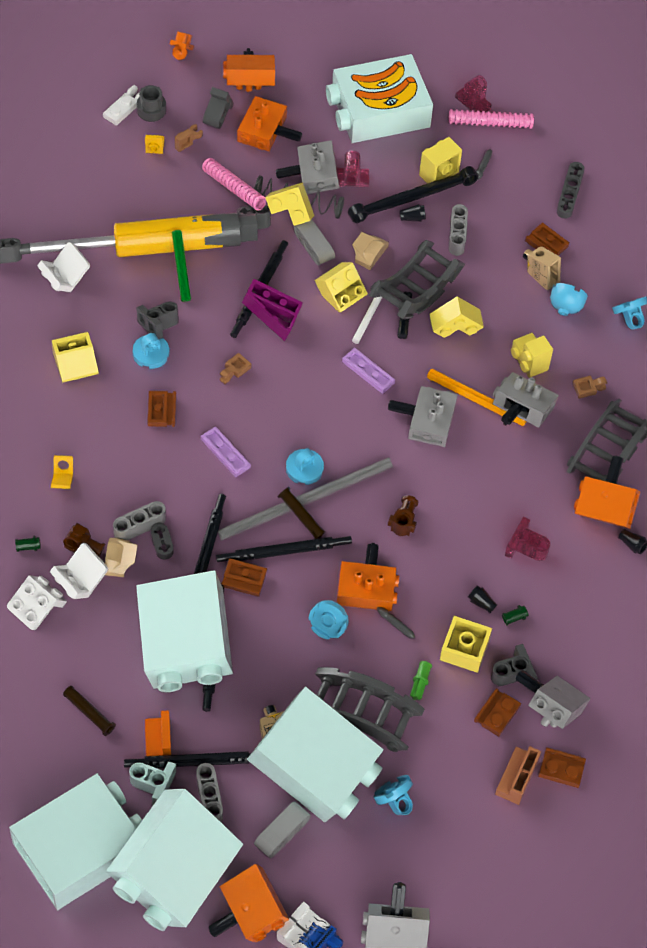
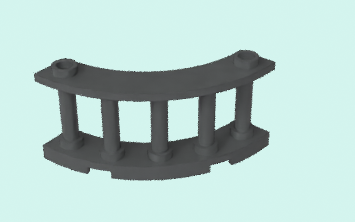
(427, 297)
(629, 446)
(375, 687)

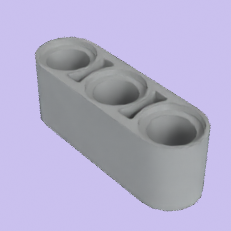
(458, 229)
(314, 242)
(144, 514)
(209, 785)
(282, 829)

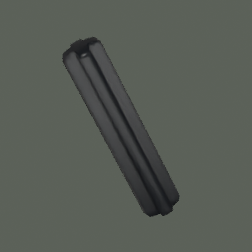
(404, 323)

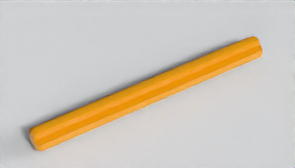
(469, 393)

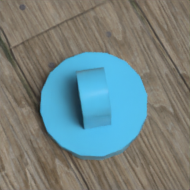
(631, 309)
(150, 351)
(304, 466)
(328, 619)
(395, 792)

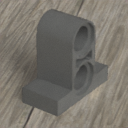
(217, 108)
(158, 317)
(509, 668)

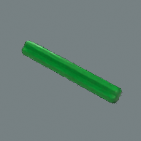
(181, 266)

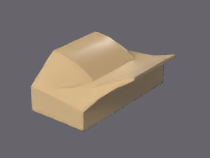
(368, 249)
(119, 556)

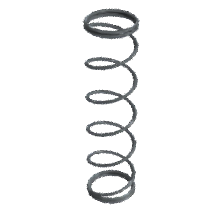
(337, 210)

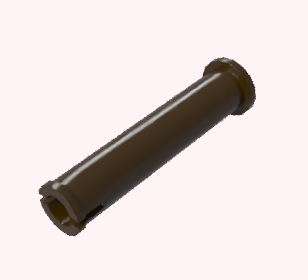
(302, 514)
(89, 710)

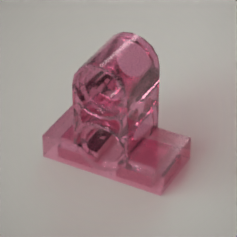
(474, 95)
(352, 173)
(529, 546)

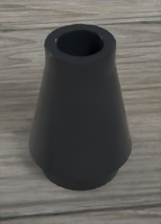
(414, 213)
(634, 541)
(482, 599)

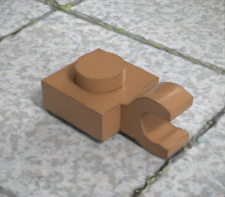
(185, 138)
(235, 366)
(587, 387)

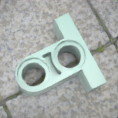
(151, 775)

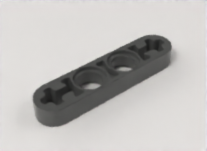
(572, 190)

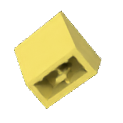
(341, 286)
(74, 357)

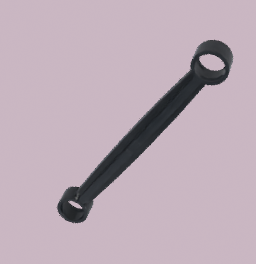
(359, 212)

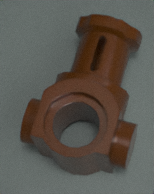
(404, 516)
(78, 535)

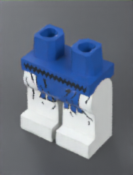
(308, 930)

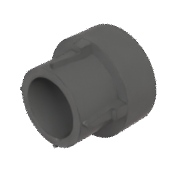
(151, 104)

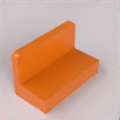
(158, 735)

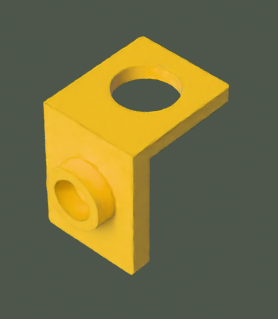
(154, 144)
(62, 477)

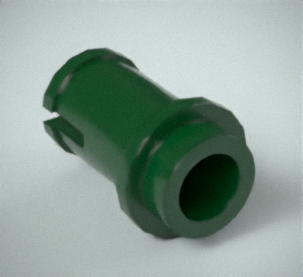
(28, 544)
(515, 615)

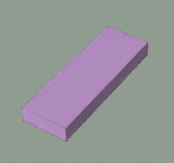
(368, 370)
(225, 451)

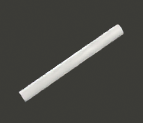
(370, 312)

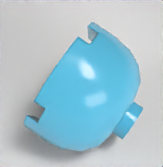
(566, 299)

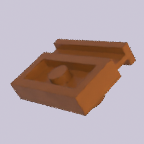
(547, 238)
(161, 408)
(244, 577)
(497, 712)
(562, 767)

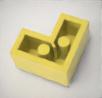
(295, 200)
(454, 316)
(532, 354)

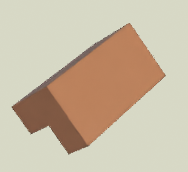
(518, 774)

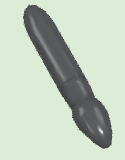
(483, 164)
(395, 622)

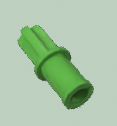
(420, 680)

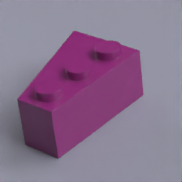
(272, 307)

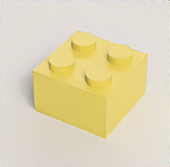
(440, 161)
(465, 644)

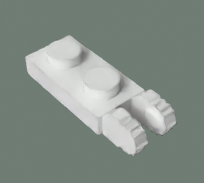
(122, 107)

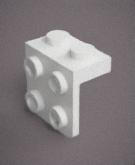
(66, 268)
(81, 573)
(35, 601)

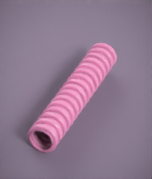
(491, 118)
(234, 184)

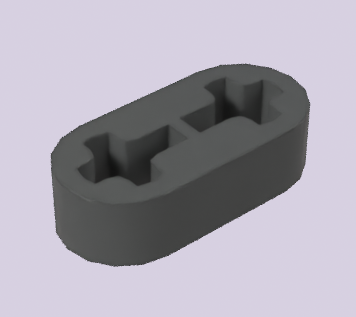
(158, 542)

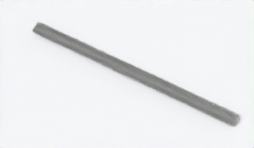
(303, 498)

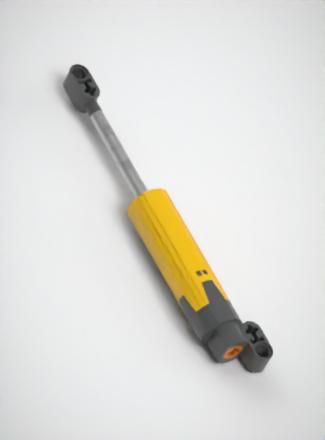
(156, 235)

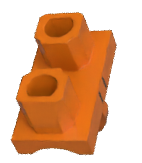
(181, 45)

